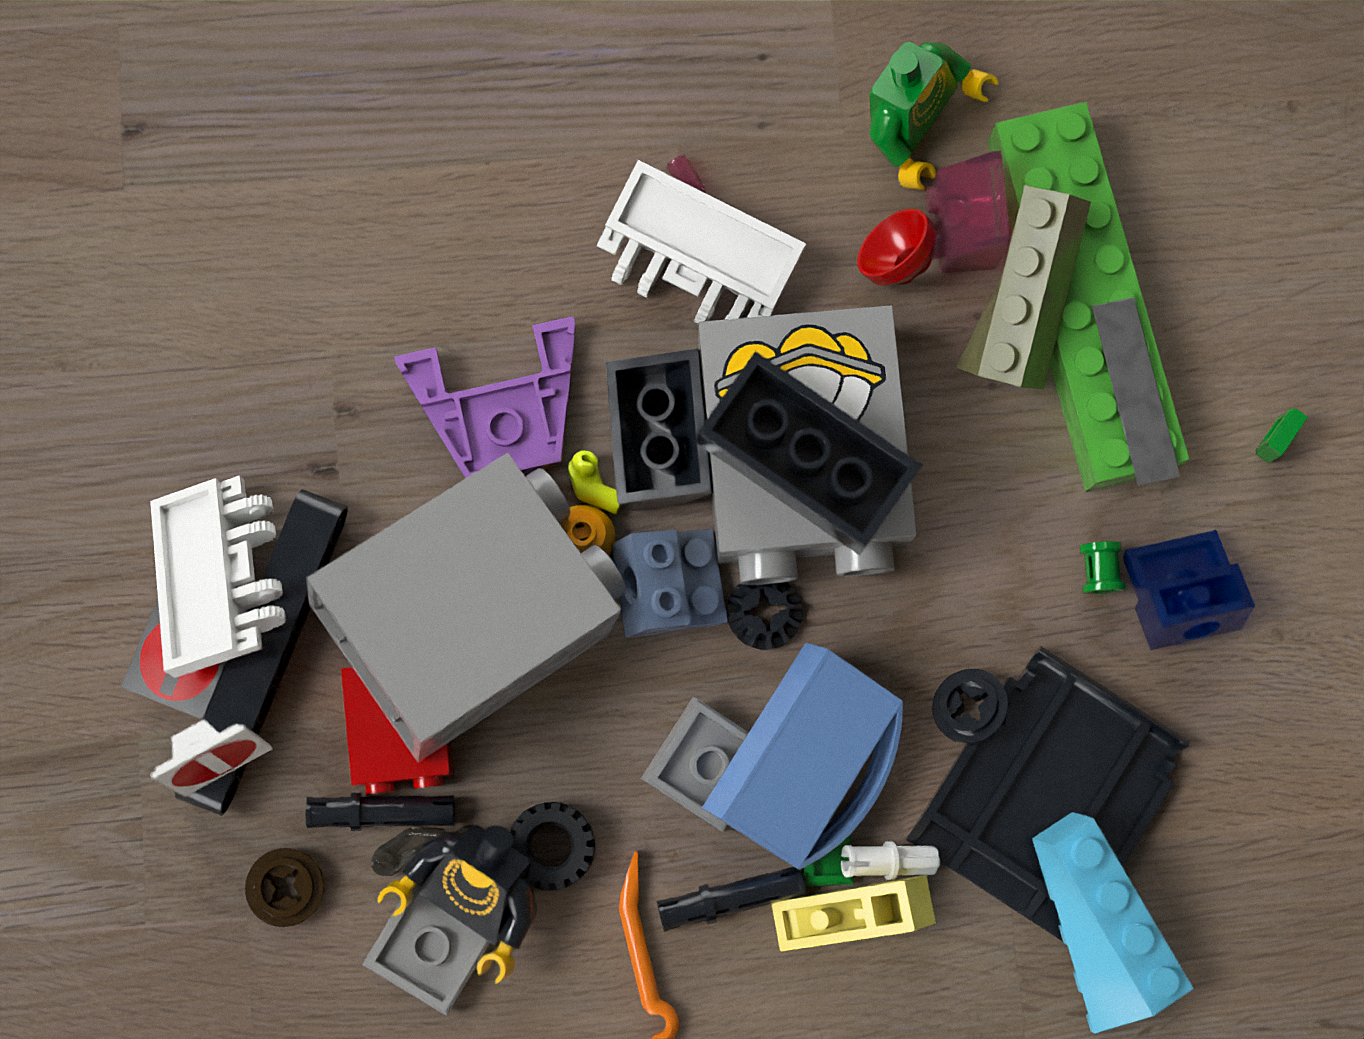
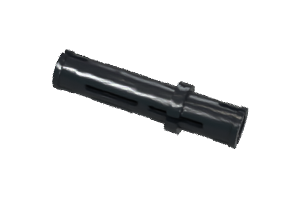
(379, 811)
(730, 898)

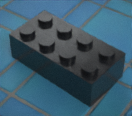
(807, 453)

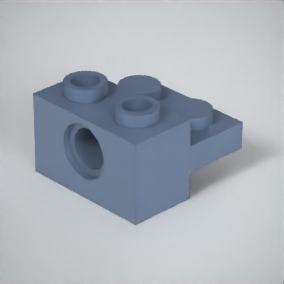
(669, 581)

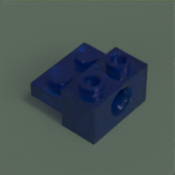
(1187, 590)

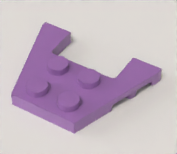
(504, 417)

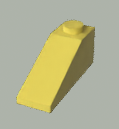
(854, 913)

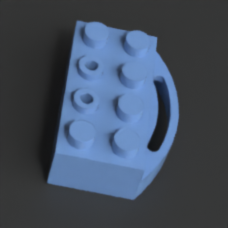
(806, 758)

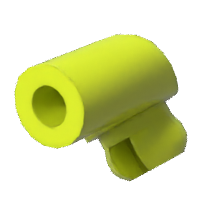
(588, 483)

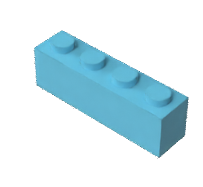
(1111, 937)

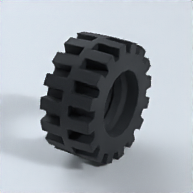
(582, 844)

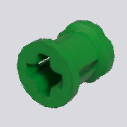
(1102, 567)

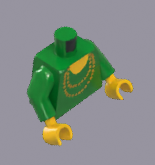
(911, 98)

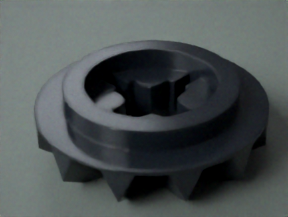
(751, 629)
(949, 705)

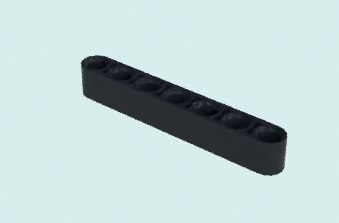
(254, 678)

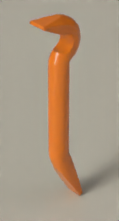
(640, 955)

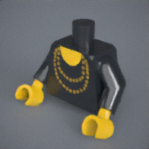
(478, 884)

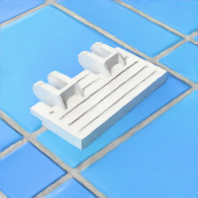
(702, 242)
(200, 564)

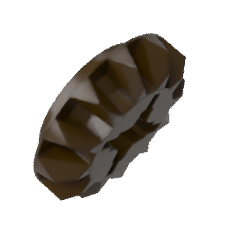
(261, 889)

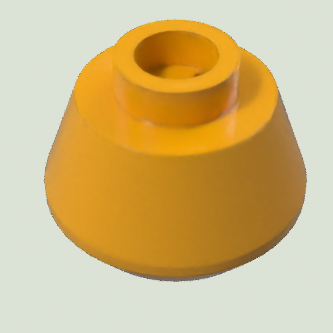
(597, 528)

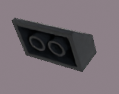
(654, 429)

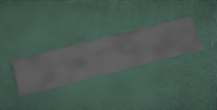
(1135, 391)

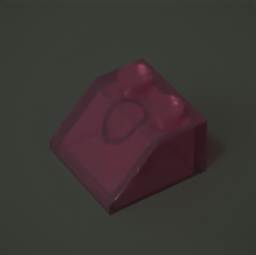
(969, 214)

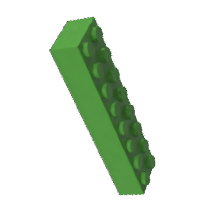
(1062, 155)

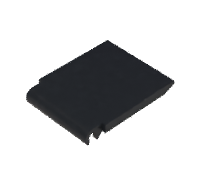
(1060, 753)

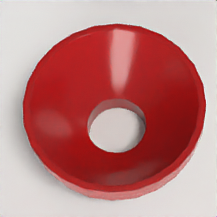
(898, 248)

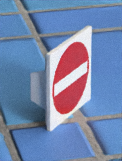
(206, 755)

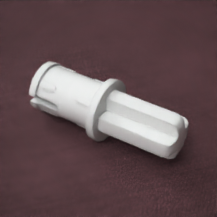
(889, 860)

